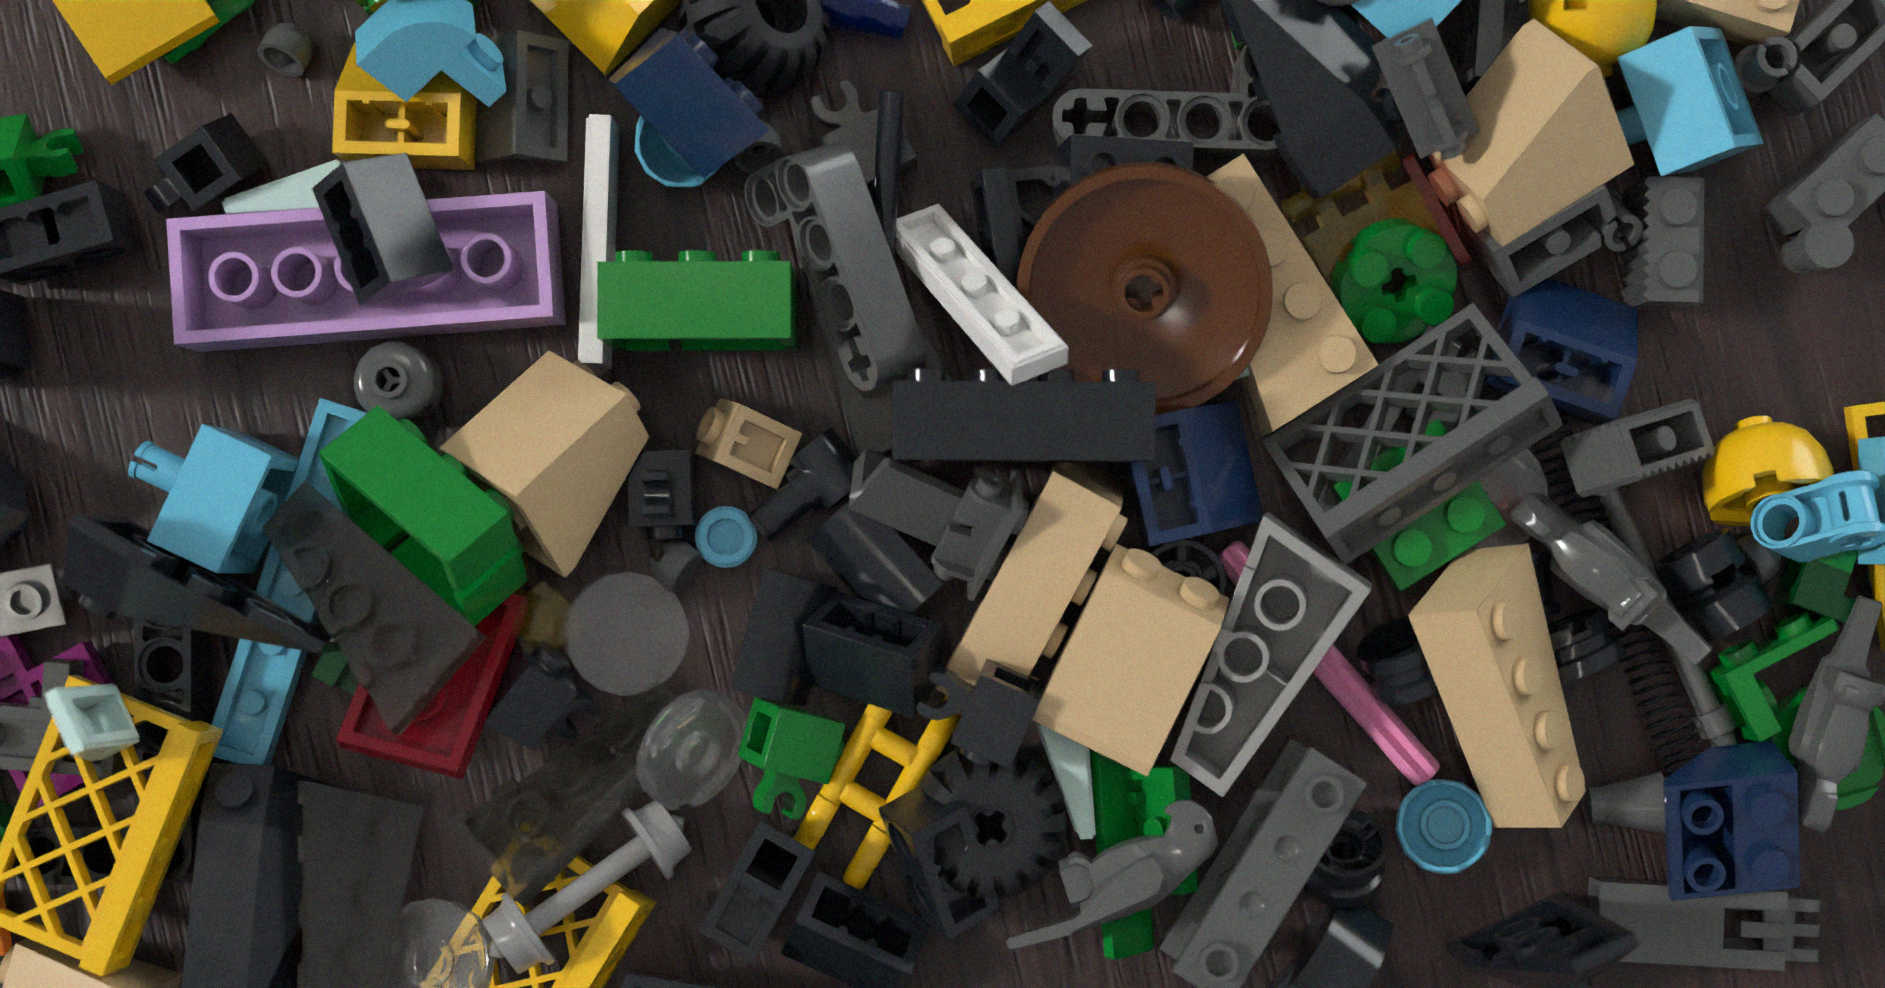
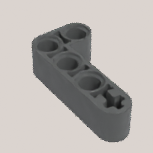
(1169, 112)
(845, 257)

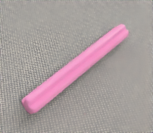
(1356, 696)

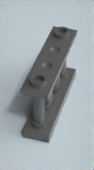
(1260, 867)

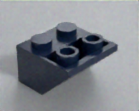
(687, 102)
(1574, 345)
(1198, 476)
(1732, 823)

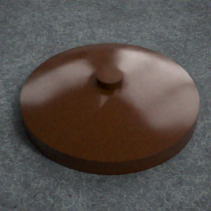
(1151, 278)

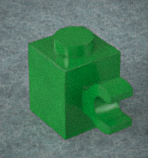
(28, 160)
(789, 746)

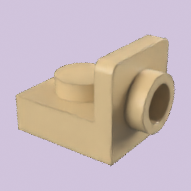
(746, 442)

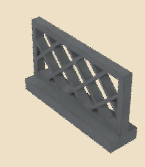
(1444, 463)

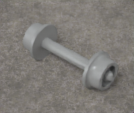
(518, 934)

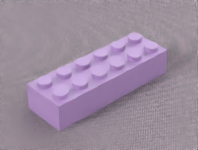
(283, 283)

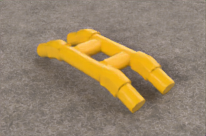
(842, 789)

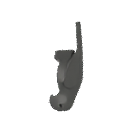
(1607, 573)
(1834, 718)
(1129, 874)

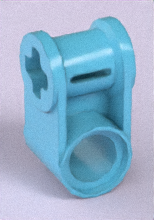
(1832, 517)

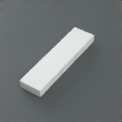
(597, 230)
(978, 295)

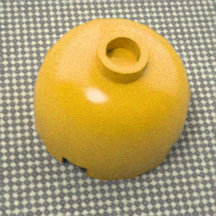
(1598, 27)
(1759, 462)

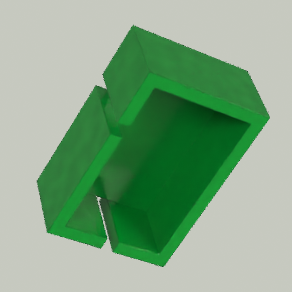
(698, 301)
(400, 487)

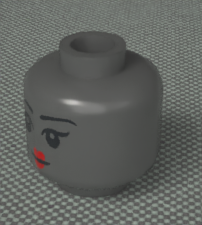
(418, 387)

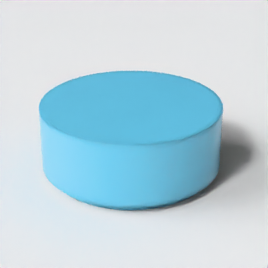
(726, 537)

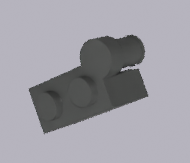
(1815, 56)
(1829, 198)
(1558, 240)

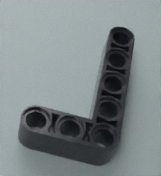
(187, 696)

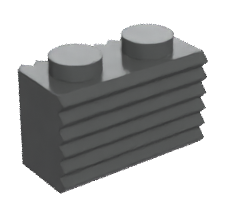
(1668, 259)
(1637, 447)

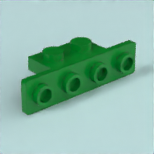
(1128, 808)

